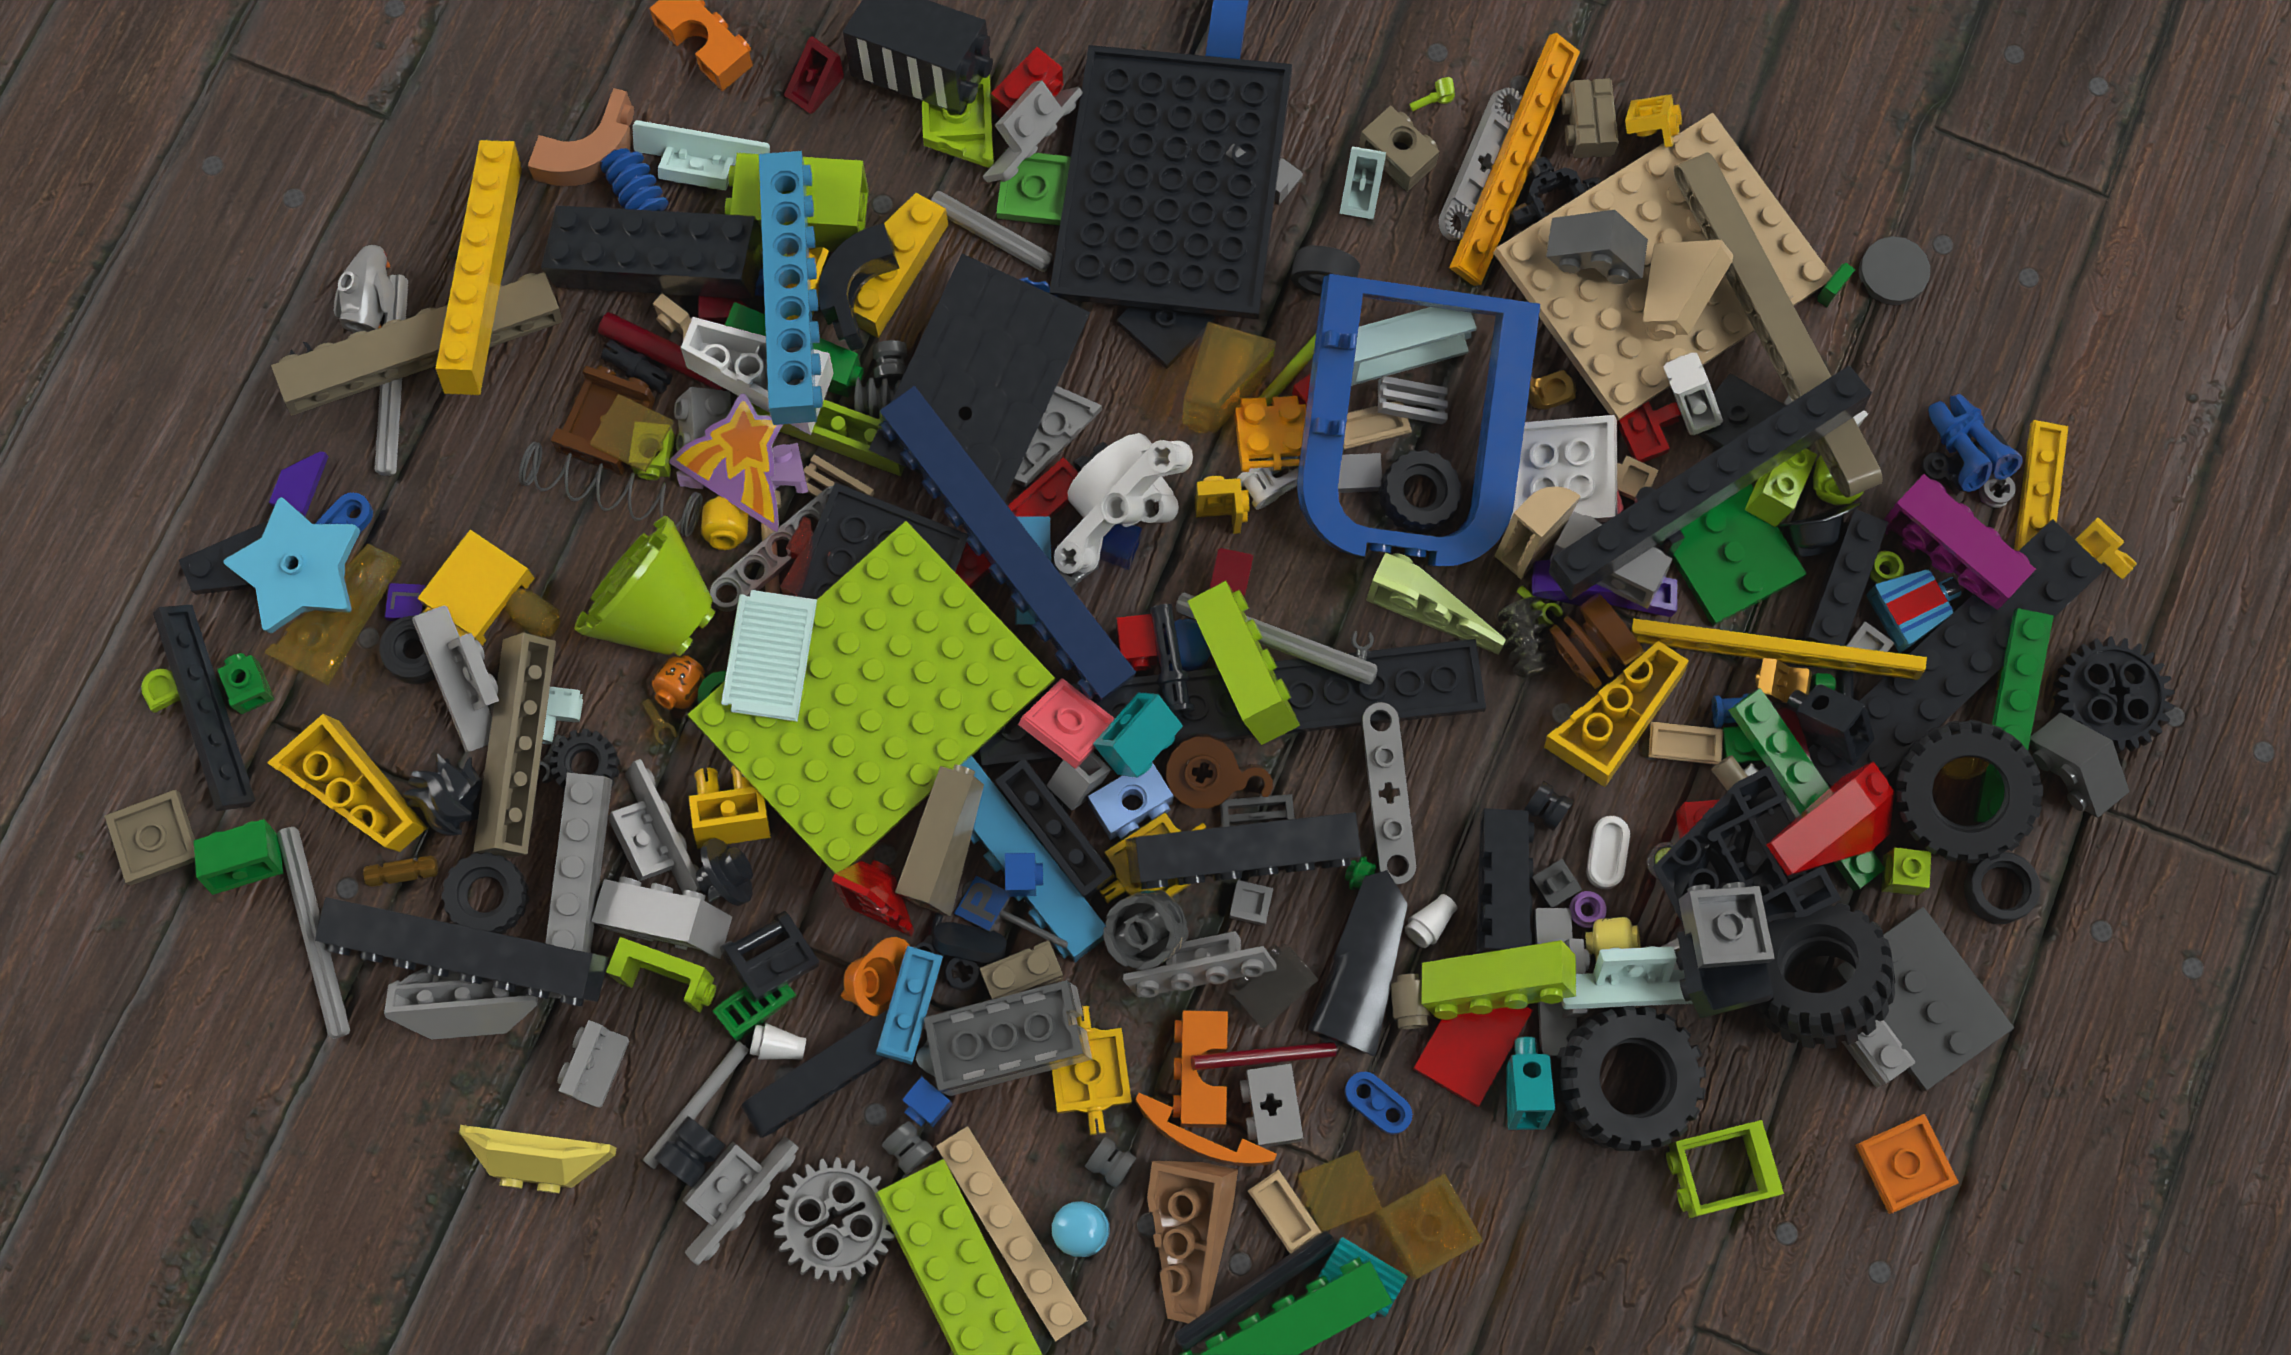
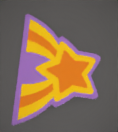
(737, 461)

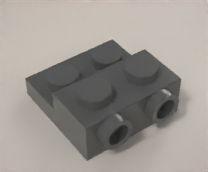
(1727, 925)

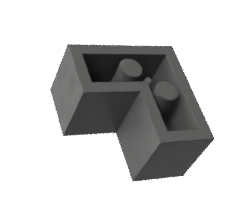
(1599, 242)
(2083, 761)

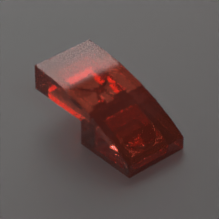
(801, 550)

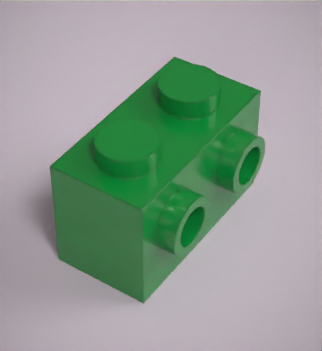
(237, 856)

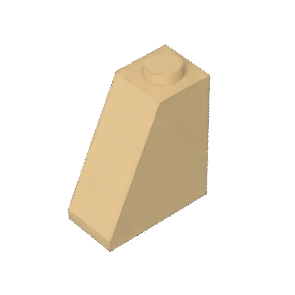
(1682, 284)

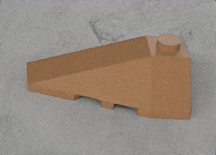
(1191, 1224)

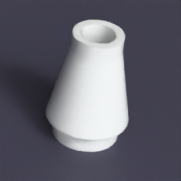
(1428, 923)
(775, 1043)

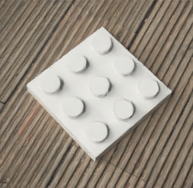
(1573, 456)

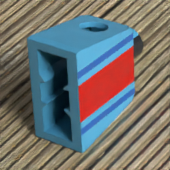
(1913, 605)

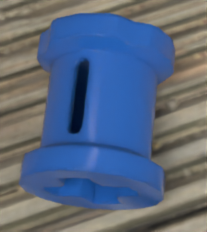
(1720, 710)

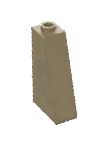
(942, 841)

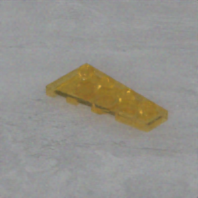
(324, 638)

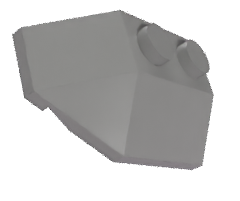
(455, 1008)

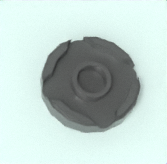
(1894, 270)

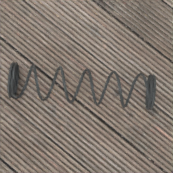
(536, 464)

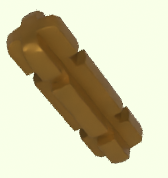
(400, 871)

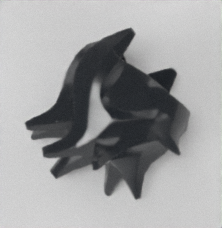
(446, 795)

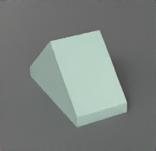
(1362, 182)

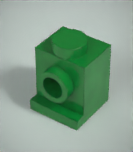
(253, 690)

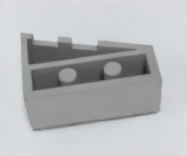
(661, 915)

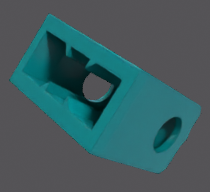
(1529, 1087)

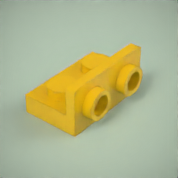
(1652, 114)

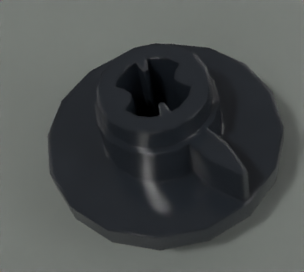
(725, 873)

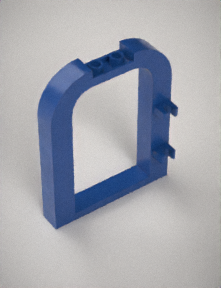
(1500, 427)

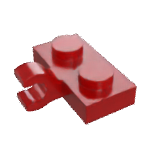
(1643, 430)

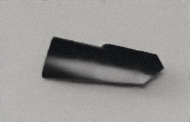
(1363, 968)

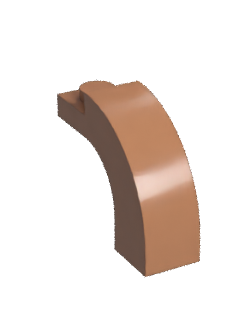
(580, 160)

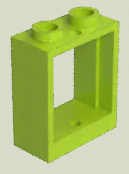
(1760, 1160)

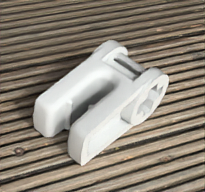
(1265, 487)

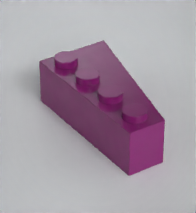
(1958, 542)

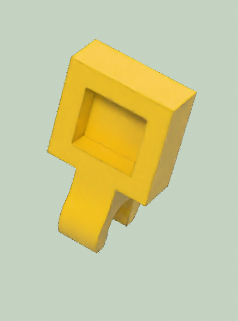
(2104, 545)

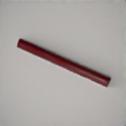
(1263, 1056)

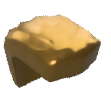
(1551, 390)

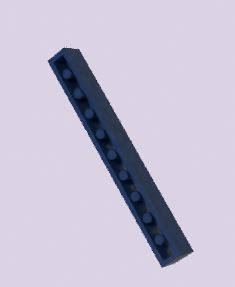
(1006, 545)

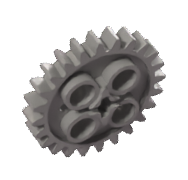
(817, 1190)

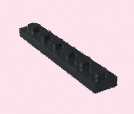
(204, 707)

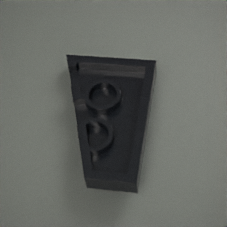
(206, 568)

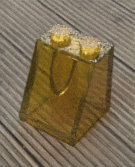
(1225, 371)

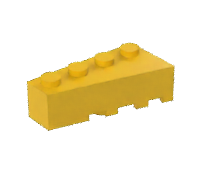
(914, 234)
(347, 780)

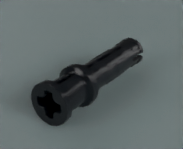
(1163, 617)

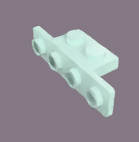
(692, 154)
(1629, 979)

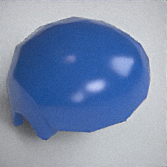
(1191, 643)

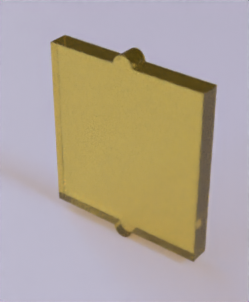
(631, 433)
(1339, 1191)

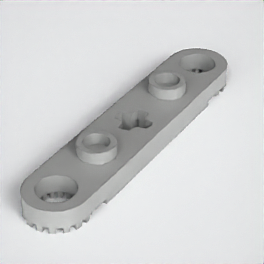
(1470, 178)
(1386, 765)

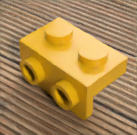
(1222, 497)

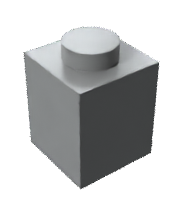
(1077, 784)

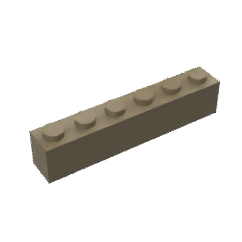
(515, 746)

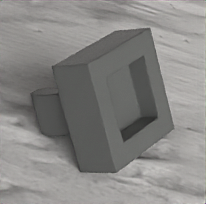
(1556, 884)

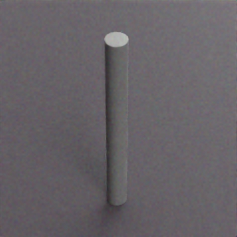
(700, 1099)

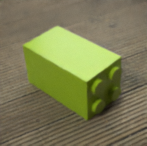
(837, 193)

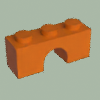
(723, 56)
(1199, 1103)

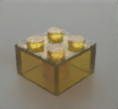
(1428, 1227)

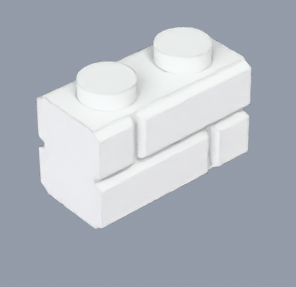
(1693, 393)

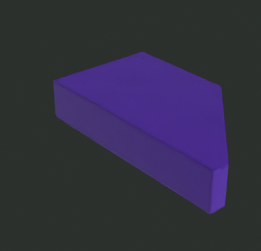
(299, 482)

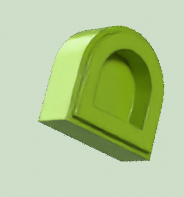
(159, 689)

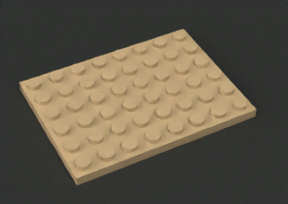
(1603, 321)

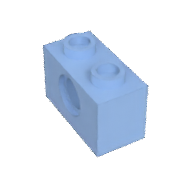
(1118, 820)

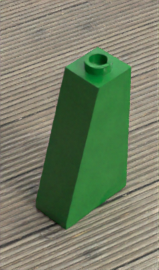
(844, 362)

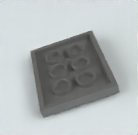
(1938, 1001)

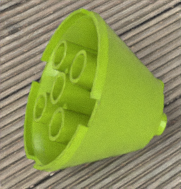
(650, 596)

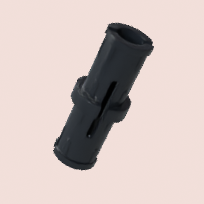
(636, 366)

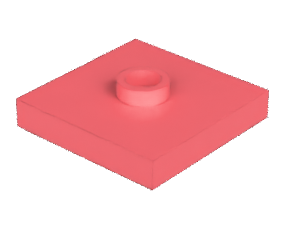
(1066, 722)

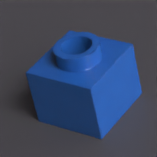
(1022, 874)
(925, 1103)

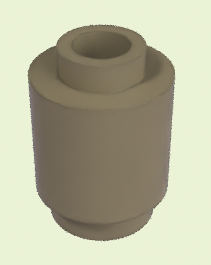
(1406, 1002)

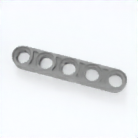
(763, 554)

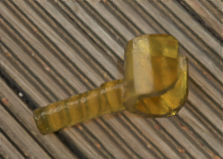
(658, 722)

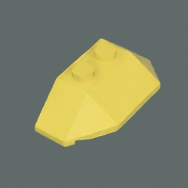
(535, 1158)

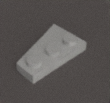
(1060, 424)

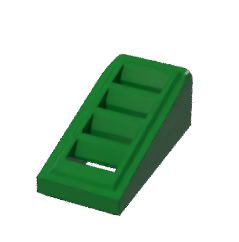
(734, 1001)

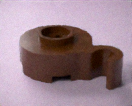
(1224, 774)

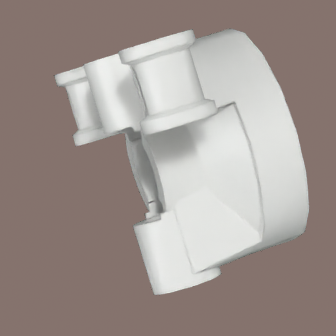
(1122, 490)

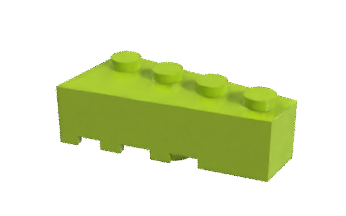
(1243, 662)

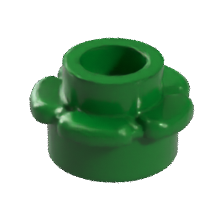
(1357, 871)

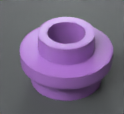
(1594, 901)

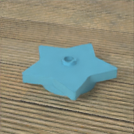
(317, 579)

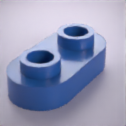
(340, 511)
(1379, 1101)

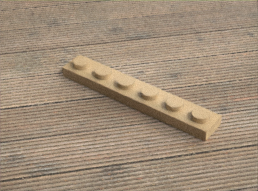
(1011, 1233)

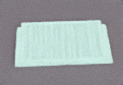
(769, 655)

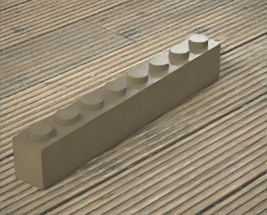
(404, 347)

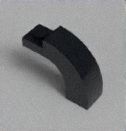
(846, 271)

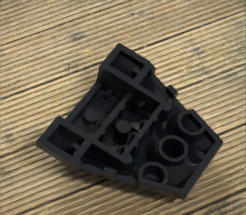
(1732, 848)

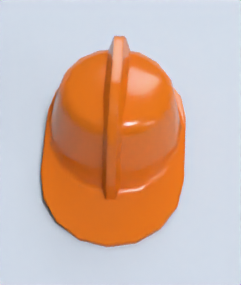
(872, 979)

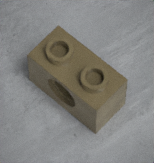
(1404, 166)

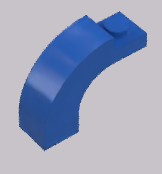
(1227, 28)

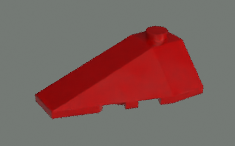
(1839, 824)
(872, 893)

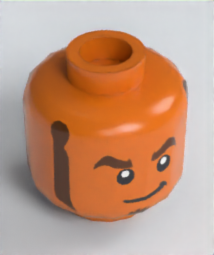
(678, 682)

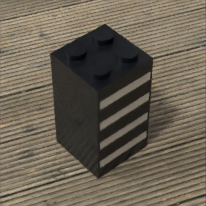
(919, 50)

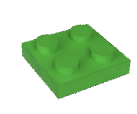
(1036, 190)

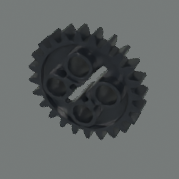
(2145, 695)

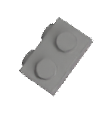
(699, 410)
(593, 1064)

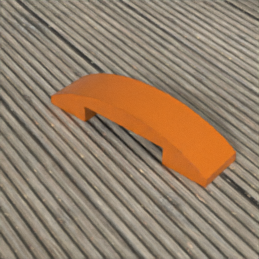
(1247, 1153)

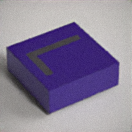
(403, 601)

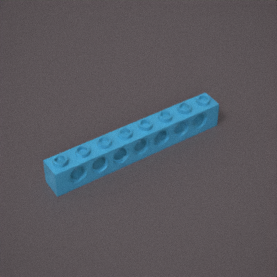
(789, 402)

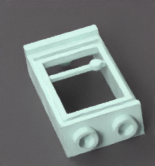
(1410, 342)

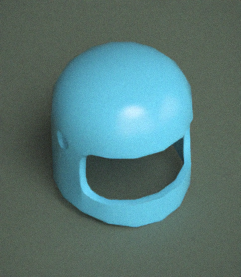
(1080, 1229)

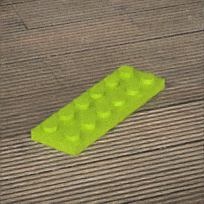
(955, 1265)

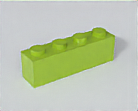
(846, 434)
(1499, 980)

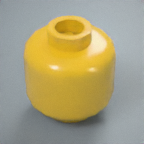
(723, 524)

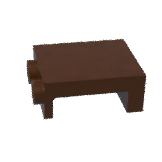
(592, 402)

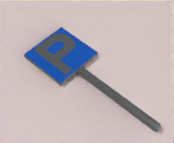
(986, 903)

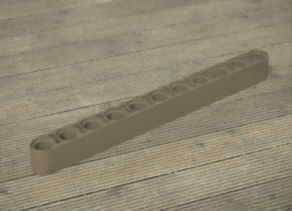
(1773, 315)

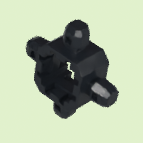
(1544, 181)

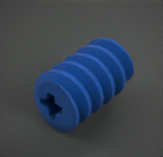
(632, 181)

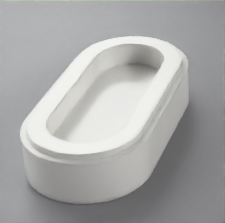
(1608, 852)

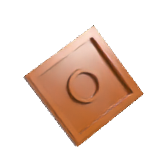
(1906, 1163)

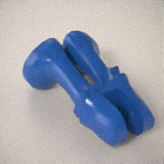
(1956, 436)

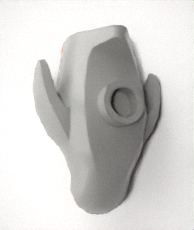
(364, 291)

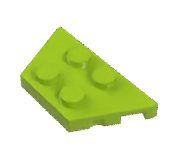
(963, 135)

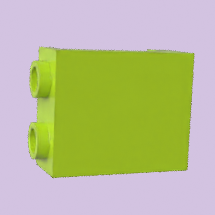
(632, 956)

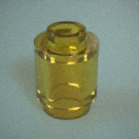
(533, 613)

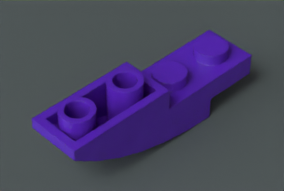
(1546, 587)

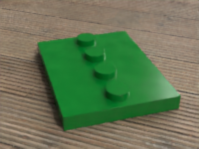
(1734, 559)

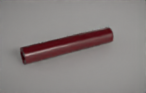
(650, 345)

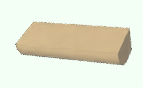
(1536, 528)

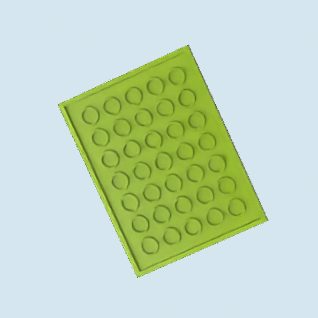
(895, 685)

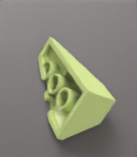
(1416, 595)

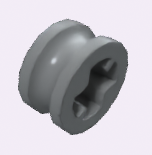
(1992, 501)

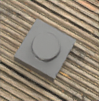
(1870, 638)
(1251, 903)

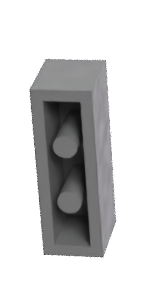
(1634, 581)

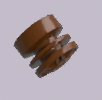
(1596, 641)

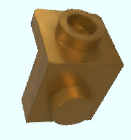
(1780, 680)

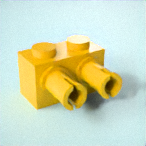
(727, 814)

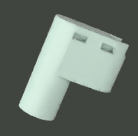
(562, 706)

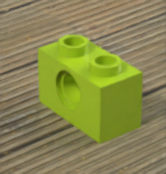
(1780, 489)

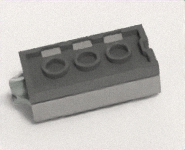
(1005, 1039)

